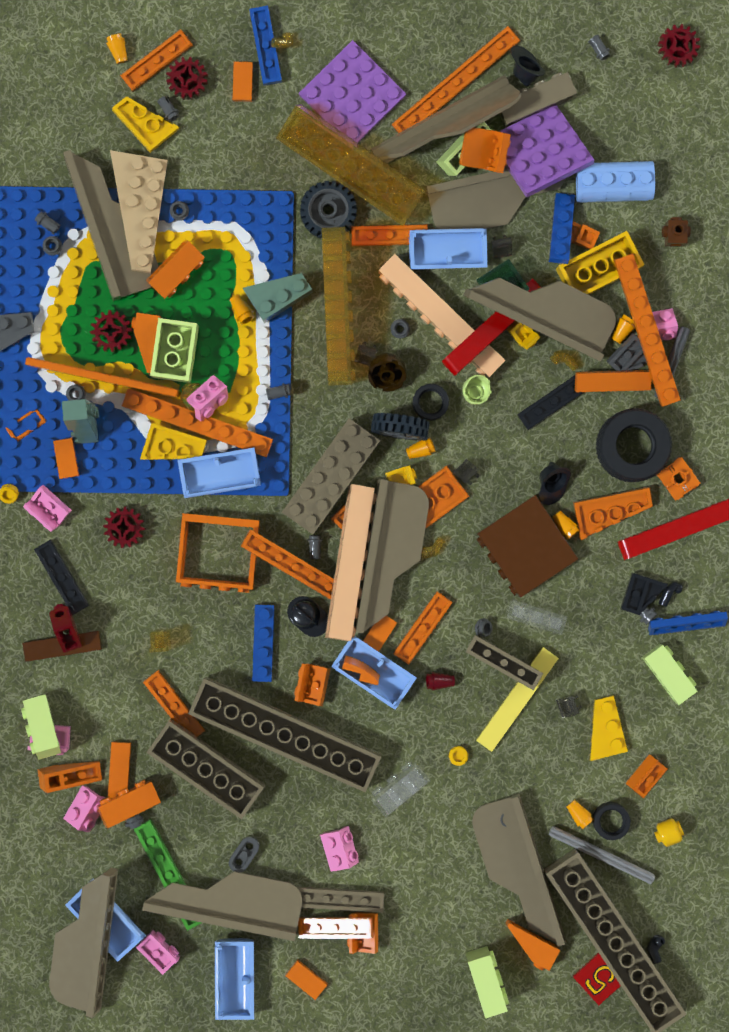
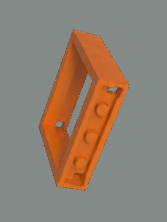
(207, 583)

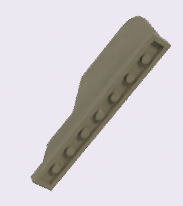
(452, 119)
(477, 201)
(105, 228)
(553, 311)
(392, 547)
(516, 864)
(235, 902)
(83, 947)

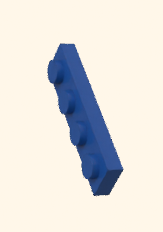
(266, 54)
(561, 228)
(693, 622)
(263, 643)

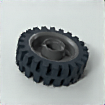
(326, 195)
(400, 426)

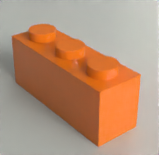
(175, 269)
(128, 803)

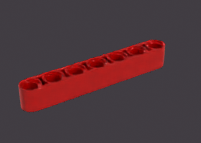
(480, 338)
(674, 530)

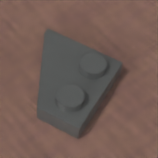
(14, 328)
(628, 355)

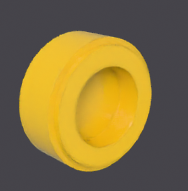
(9, 493)
(458, 755)

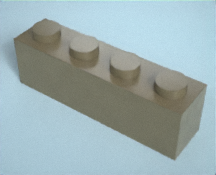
(542, 95)
(504, 662)

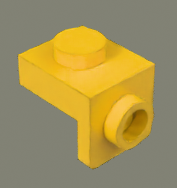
(523, 335)
(402, 475)

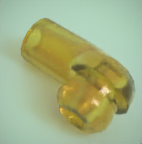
(283, 43)
(564, 357)
(432, 551)

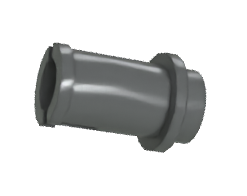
(599, 47)
(170, 112)
(47, 222)
(279, 391)
(314, 546)

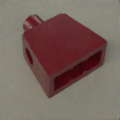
(62, 620)

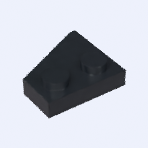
(640, 593)

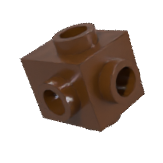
(674, 238)

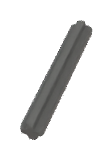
(677, 349)

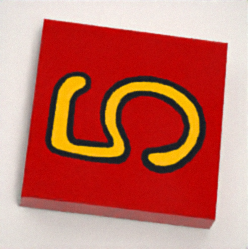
(597, 979)

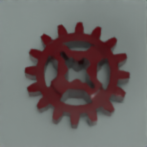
(683, 39)
(179, 76)
(110, 322)
(132, 528)

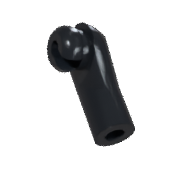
(668, 592)
(653, 947)

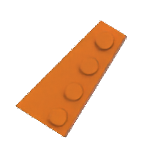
(608, 510)

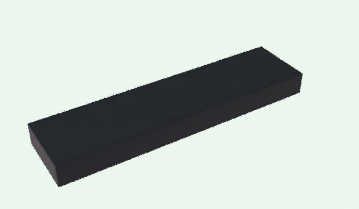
(549, 404)
(61, 577)

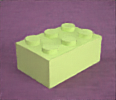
(174, 350)
(487, 981)

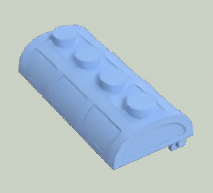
(616, 182)
(448, 248)
(219, 472)
(393, 679)
(123, 933)
(234, 979)

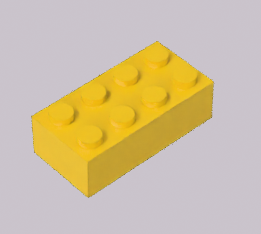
(596, 266)

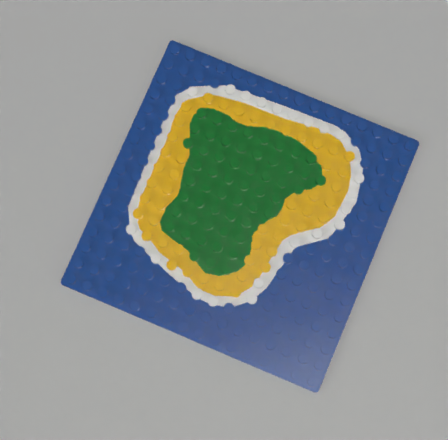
(243, 244)

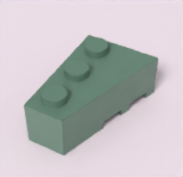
(277, 295)
(81, 418)

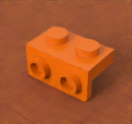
(312, 684)
(365, 945)

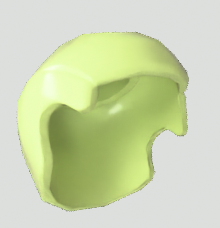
(476, 389)

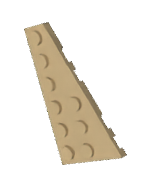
(140, 197)

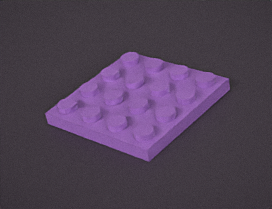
(352, 93)
(544, 151)

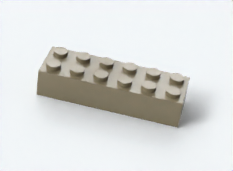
(331, 476)
(206, 768)

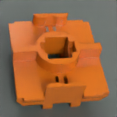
(679, 467)

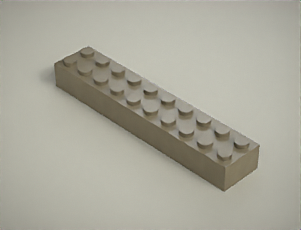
(285, 734)
(614, 941)

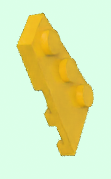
(145, 125)
(171, 444)
(607, 732)

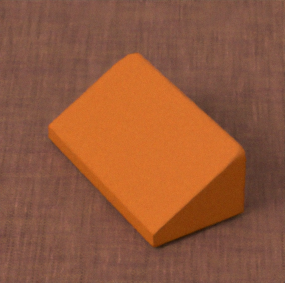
(646, 776)

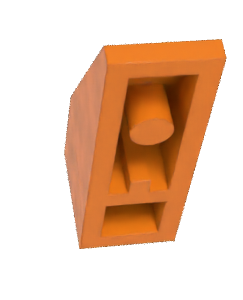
(145, 332)
(68, 775)
(538, 949)

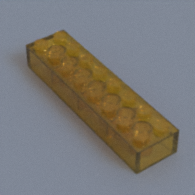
(351, 164)
(336, 306)

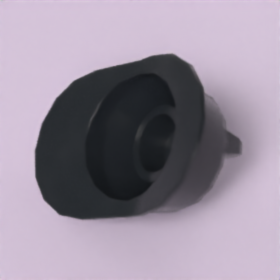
(526, 65)
(553, 483)
(307, 616)

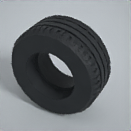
(659, 438)

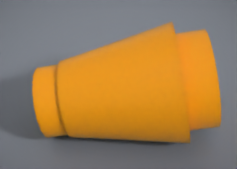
(117, 47)
(241, 309)
(623, 328)
(421, 449)
(565, 525)
(579, 814)

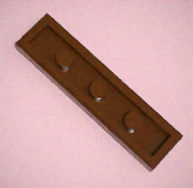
(51, 648)

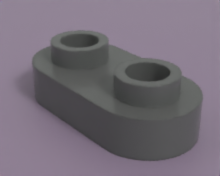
(244, 854)

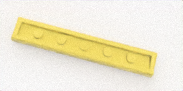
(514, 703)

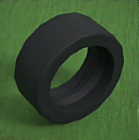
(430, 416)
(625, 824)

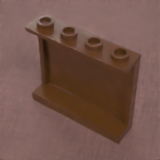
(526, 546)

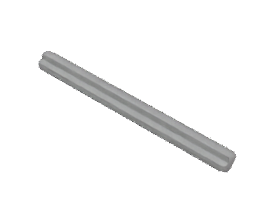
(602, 855)

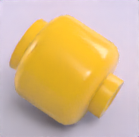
(669, 832)

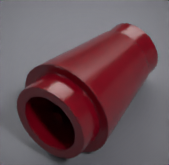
(439, 681)

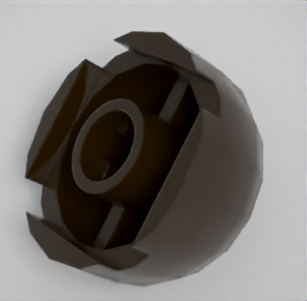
(387, 372)

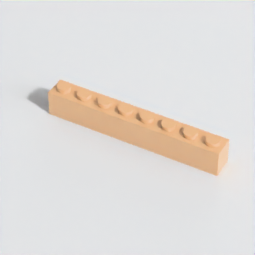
(435, 311)
(350, 563)

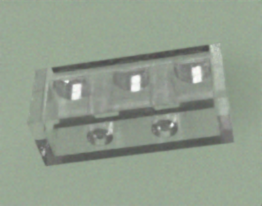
(536, 617)
(399, 788)

